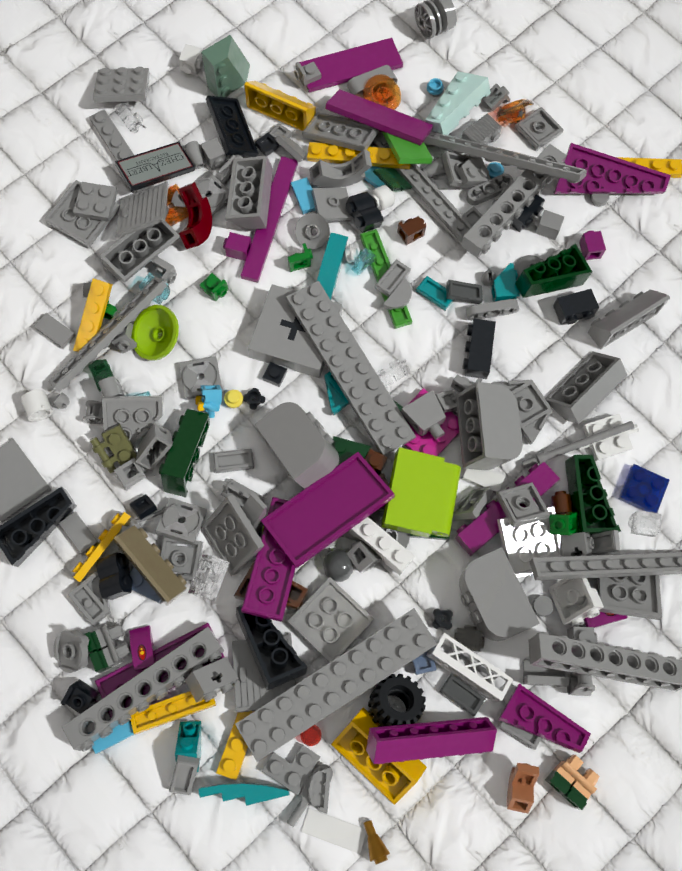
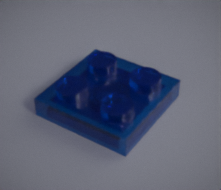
(643, 489)

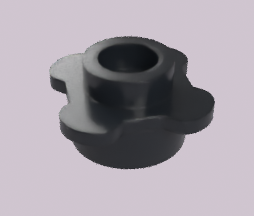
(250, 395)
(446, 614)

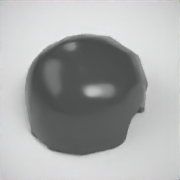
(338, 565)

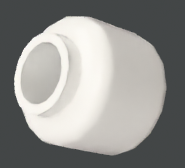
(383, 197)

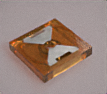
(179, 210)

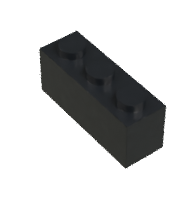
(479, 348)

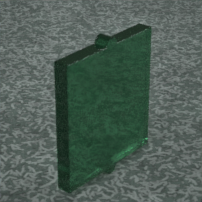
(392, 179)

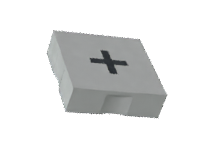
(281, 337)

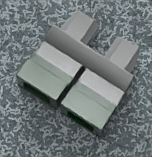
(104, 649)

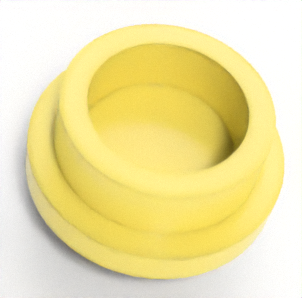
(233, 398)

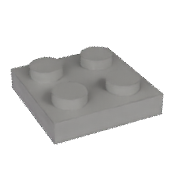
(95, 201)

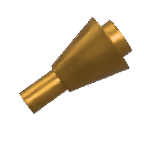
(377, 849)

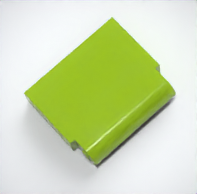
(423, 494)

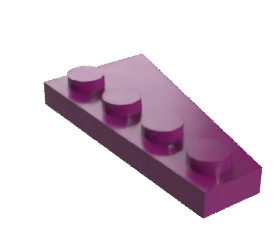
(541, 719)

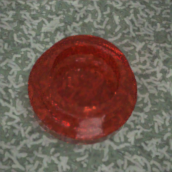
(311, 736)

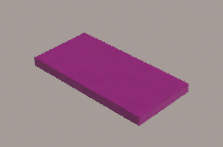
(327, 509)

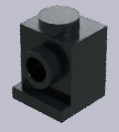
(80, 696)

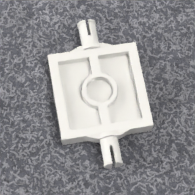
(612, 445)

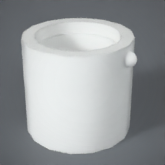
(36, 405)

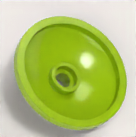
(155, 332)

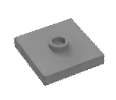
(331, 203)

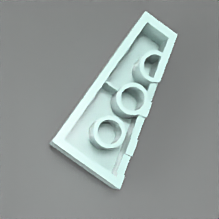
(457, 100)

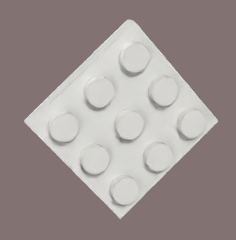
(528, 542)

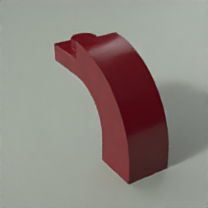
(199, 214)

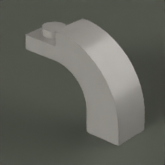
(340, 175)

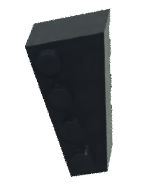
(33, 525)
(271, 652)

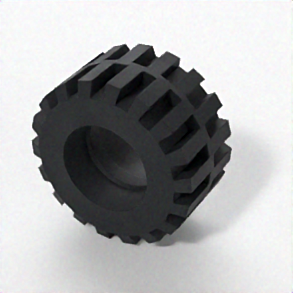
(403, 689)

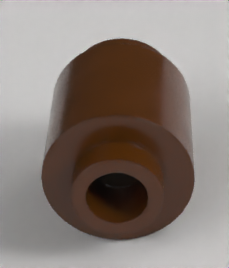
(562, 502)

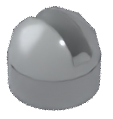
(485, 277)
(61, 401)

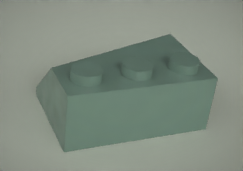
(225, 67)

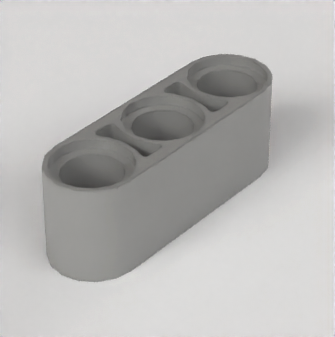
(357, 84)

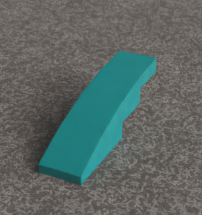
(332, 262)
(252, 792)

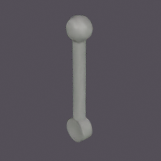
(136, 521)

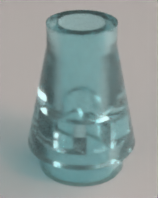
(363, 261)

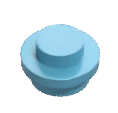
(435, 86)
(495, 169)

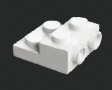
(575, 600)

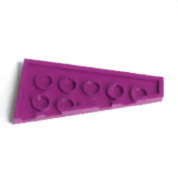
(610, 175)

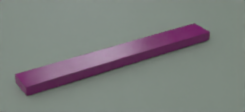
(263, 237)

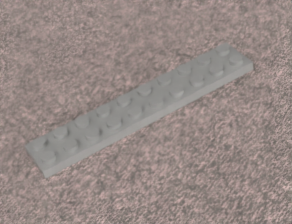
(350, 368)
(335, 684)

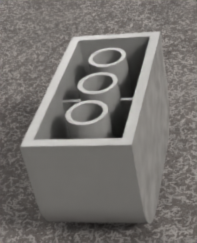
(488, 426)
(299, 443)
(496, 597)

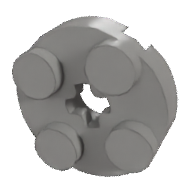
(78, 656)

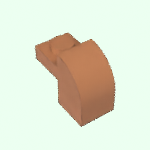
(521, 787)

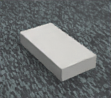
(484, 478)

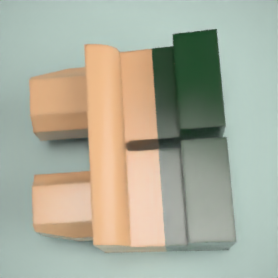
(571, 783)

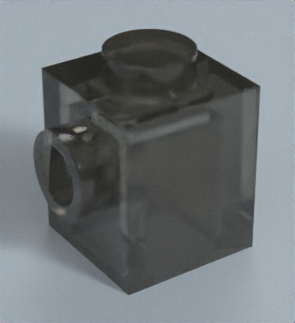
(470, 638)

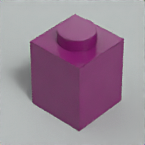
(592, 245)
(237, 246)

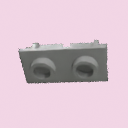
(239, 491)

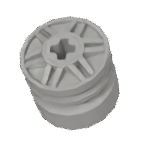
(435, 17)

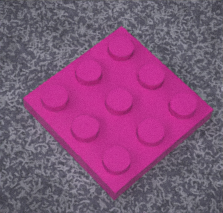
(427, 443)

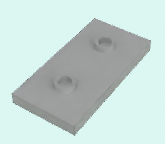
(340, 132)

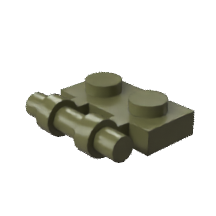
(118, 444)

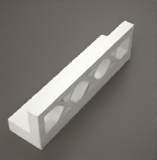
(465, 674)

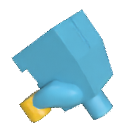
(211, 399)

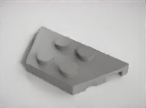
(532, 407)

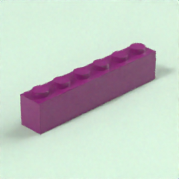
(486, 525)
(430, 740)

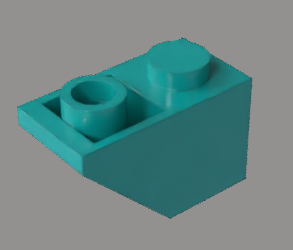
(504, 285)
(189, 740)

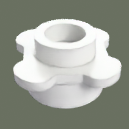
(351, 254)

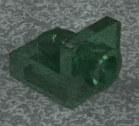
(100, 370)

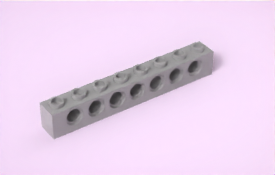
(523, 192)
(605, 661)
(77, 728)

